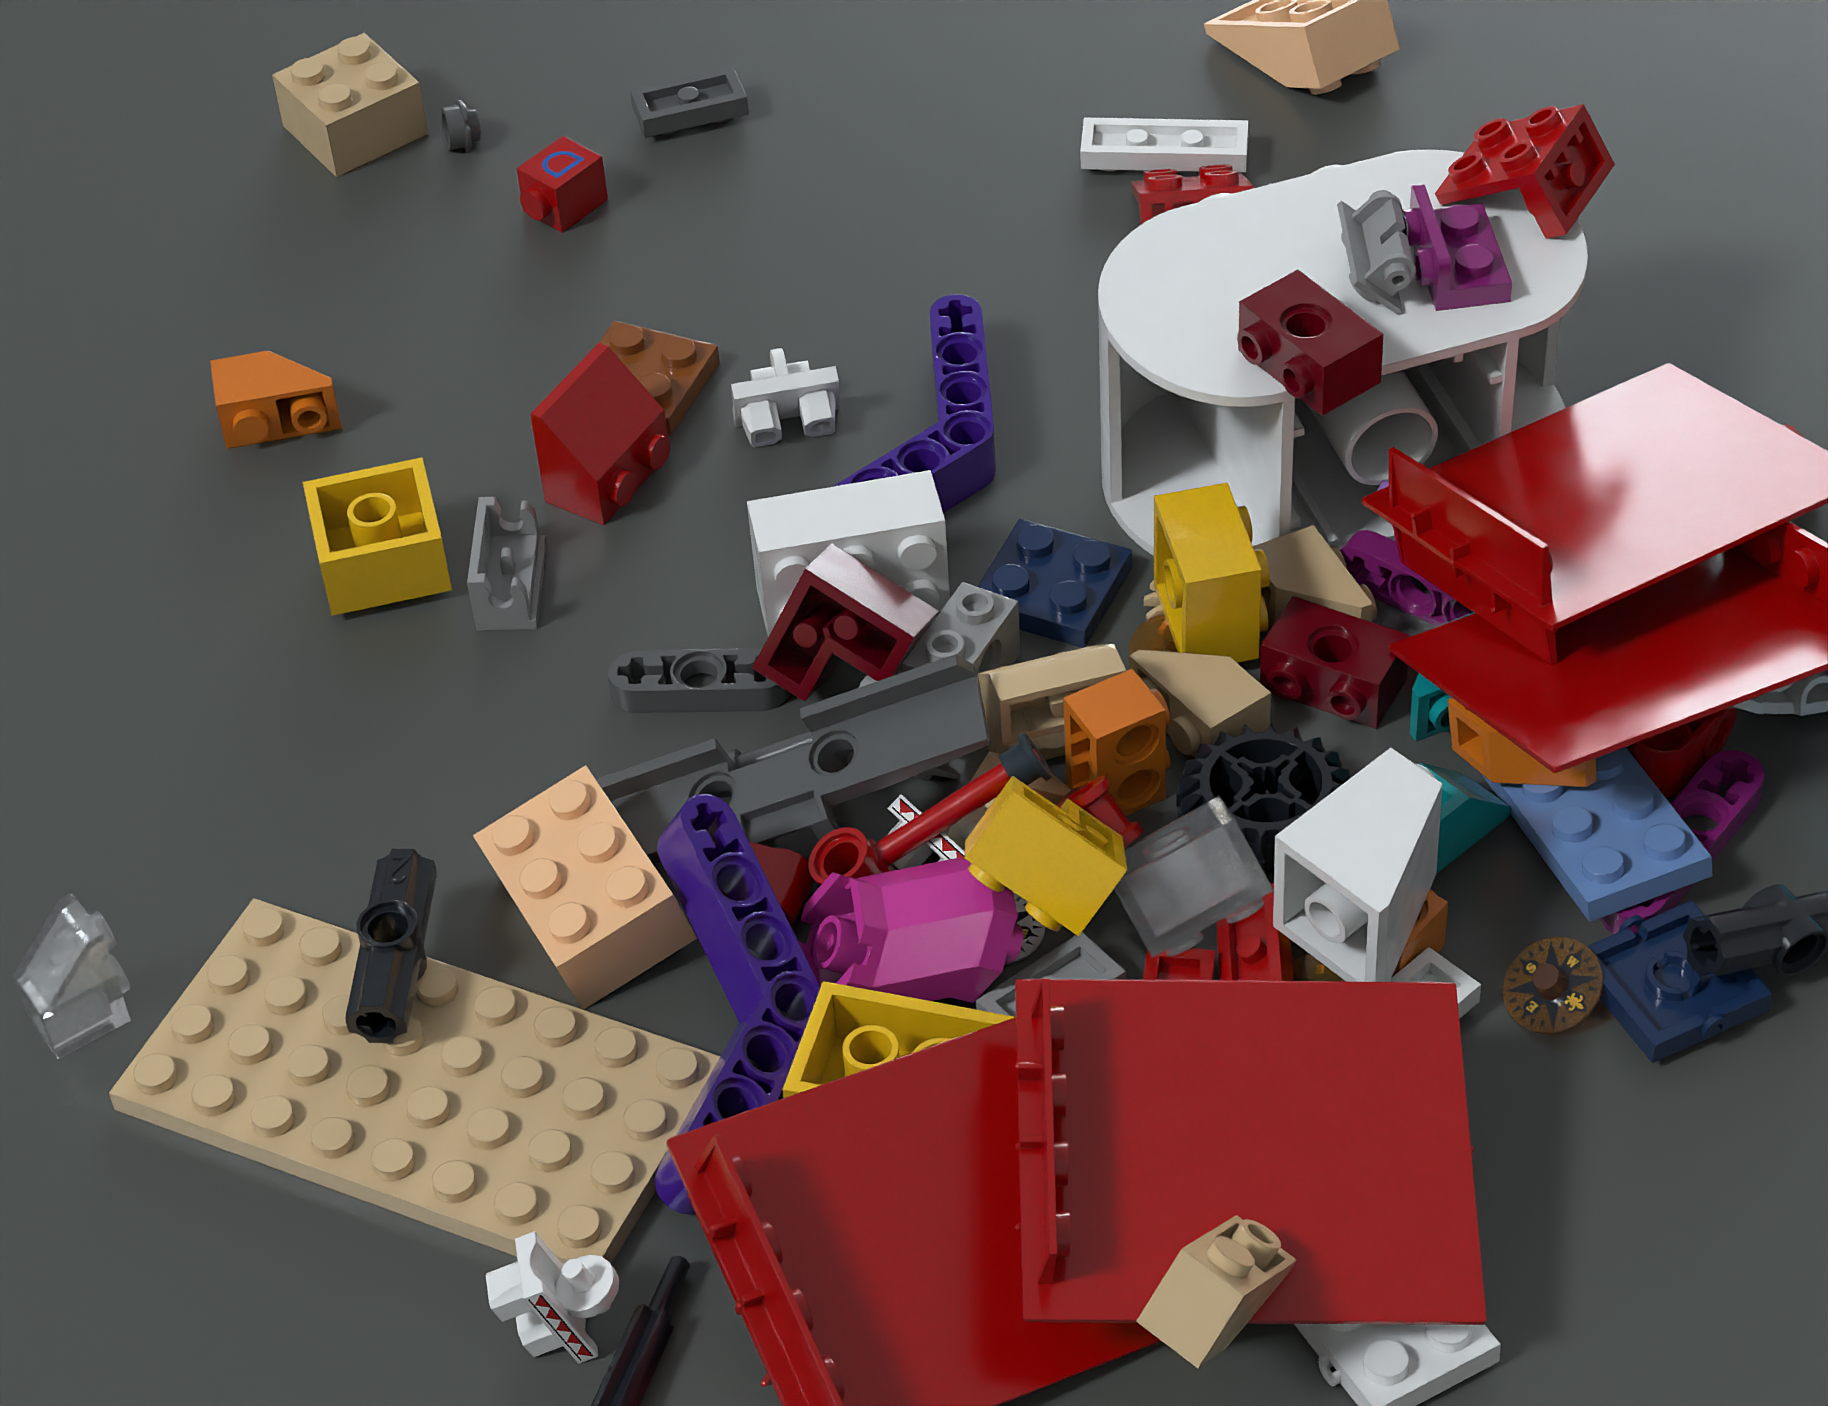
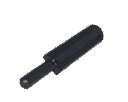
(642, 1342)

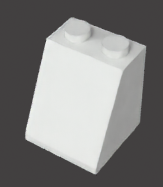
(1360, 868)

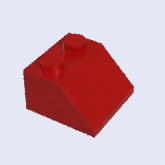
(598, 437)

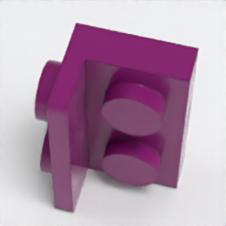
(1455, 253)

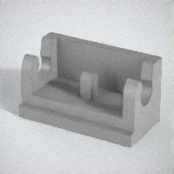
(506, 568)

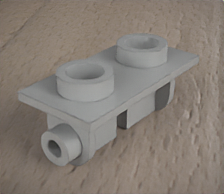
(1377, 249)

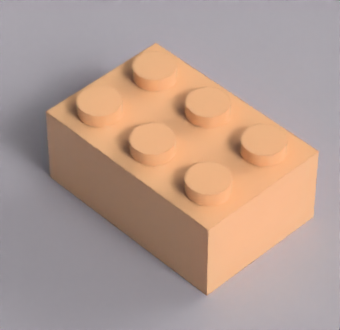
(585, 887)

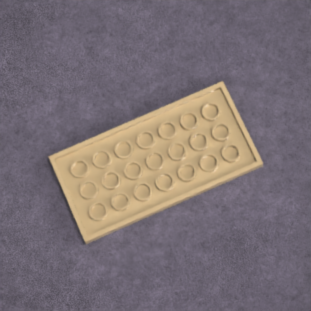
(474, 1121)

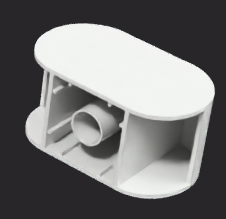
(1196, 414)

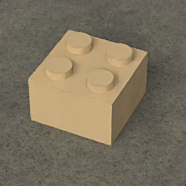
(350, 104)

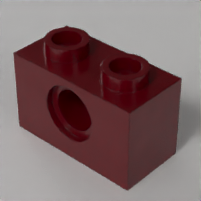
(1310, 342)
(1332, 662)

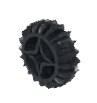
(1261, 782)

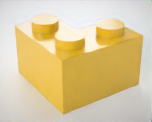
(1047, 855)

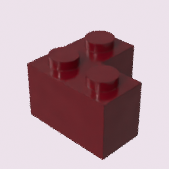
(844, 614)

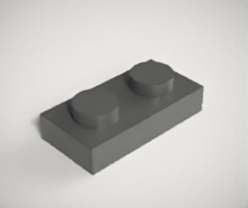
(689, 102)

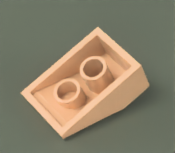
(1308, 40)

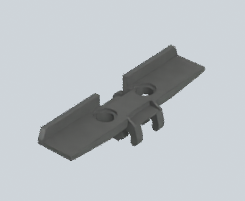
(801, 781)

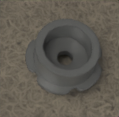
(460, 126)

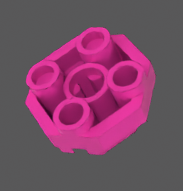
(912, 932)

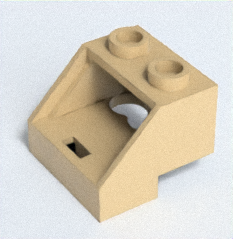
(1031, 695)

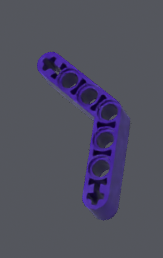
(962, 441)
(710, 853)

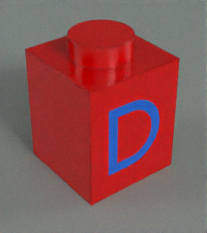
(562, 184)

